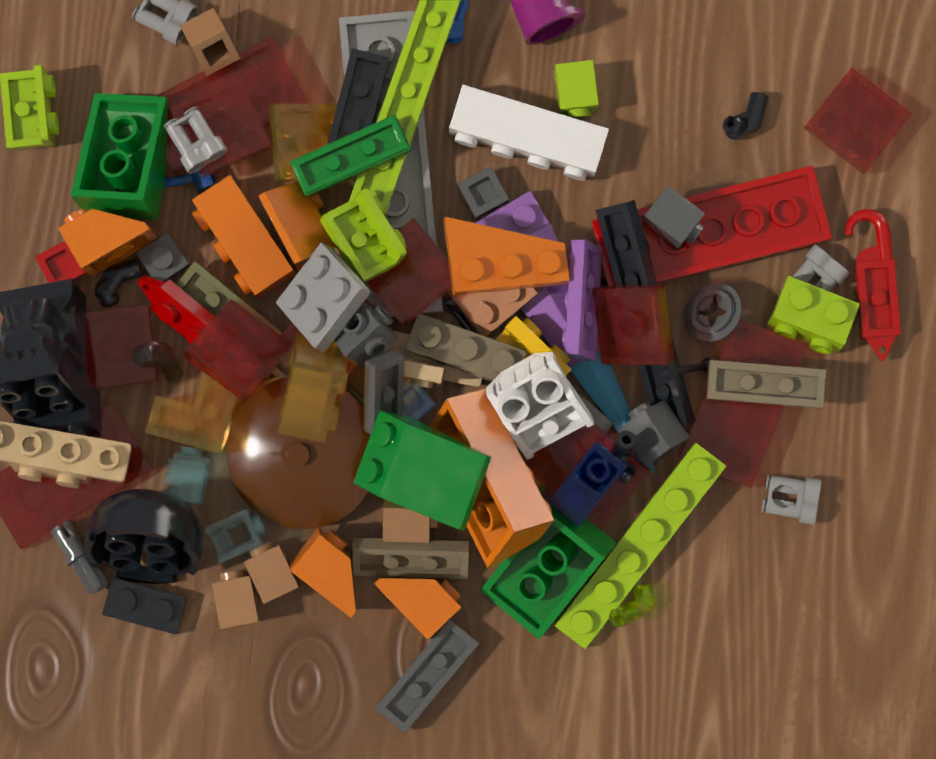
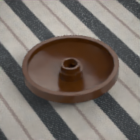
(292, 477)

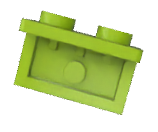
(28, 108)
(365, 236)
(813, 316)

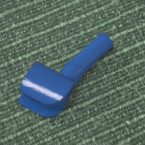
(456, 32)
(201, 184)

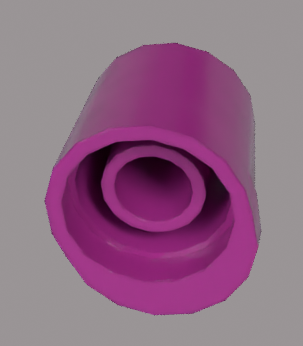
(545, 18)

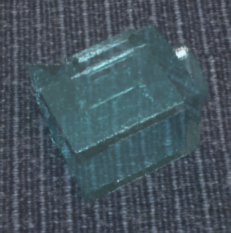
(188, 475)
(223, 541)

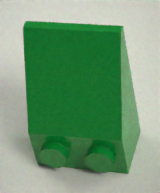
(123, 156)
(422, 469)
(548, 573)

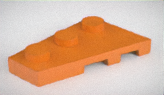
(500, 259)

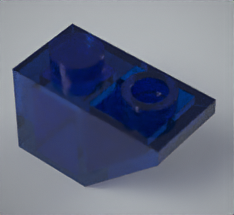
(587, 483)

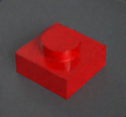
(59, 264)

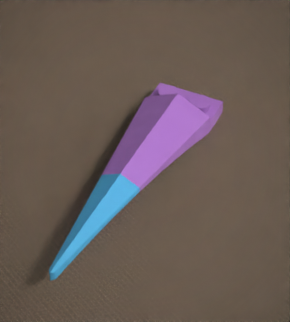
(550, 314)

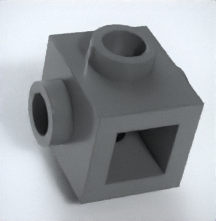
(366, 334)

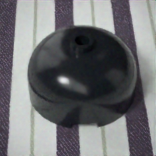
(146, 517)

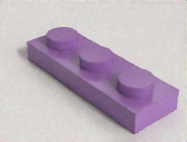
(585, 274)

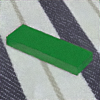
(350, 156)

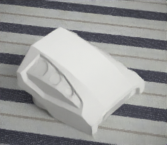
(537, 403)

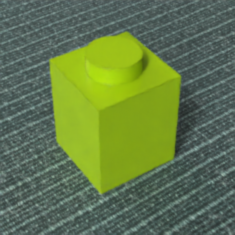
(576, 89)

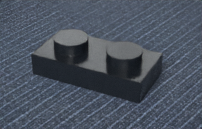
(144, 605)

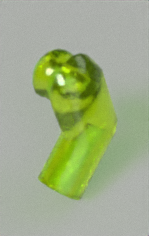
(634, 610)

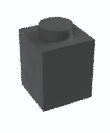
(674, 218)
(656, 431)

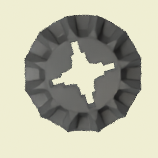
(705, 302)

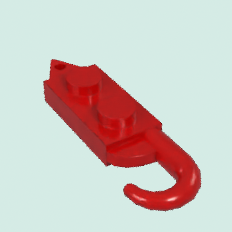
(876, 285)
(176, 307)

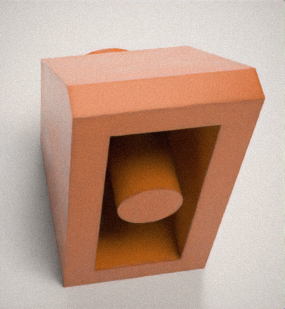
(327, 569)
(422, 601)

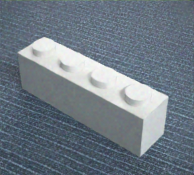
(527, 132)

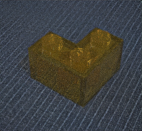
(311, 390)
(200, 425)

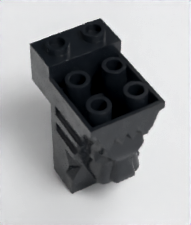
(47, 359)

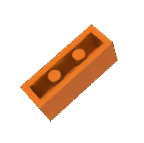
(242, 238)

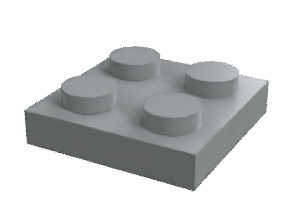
(323, 297)

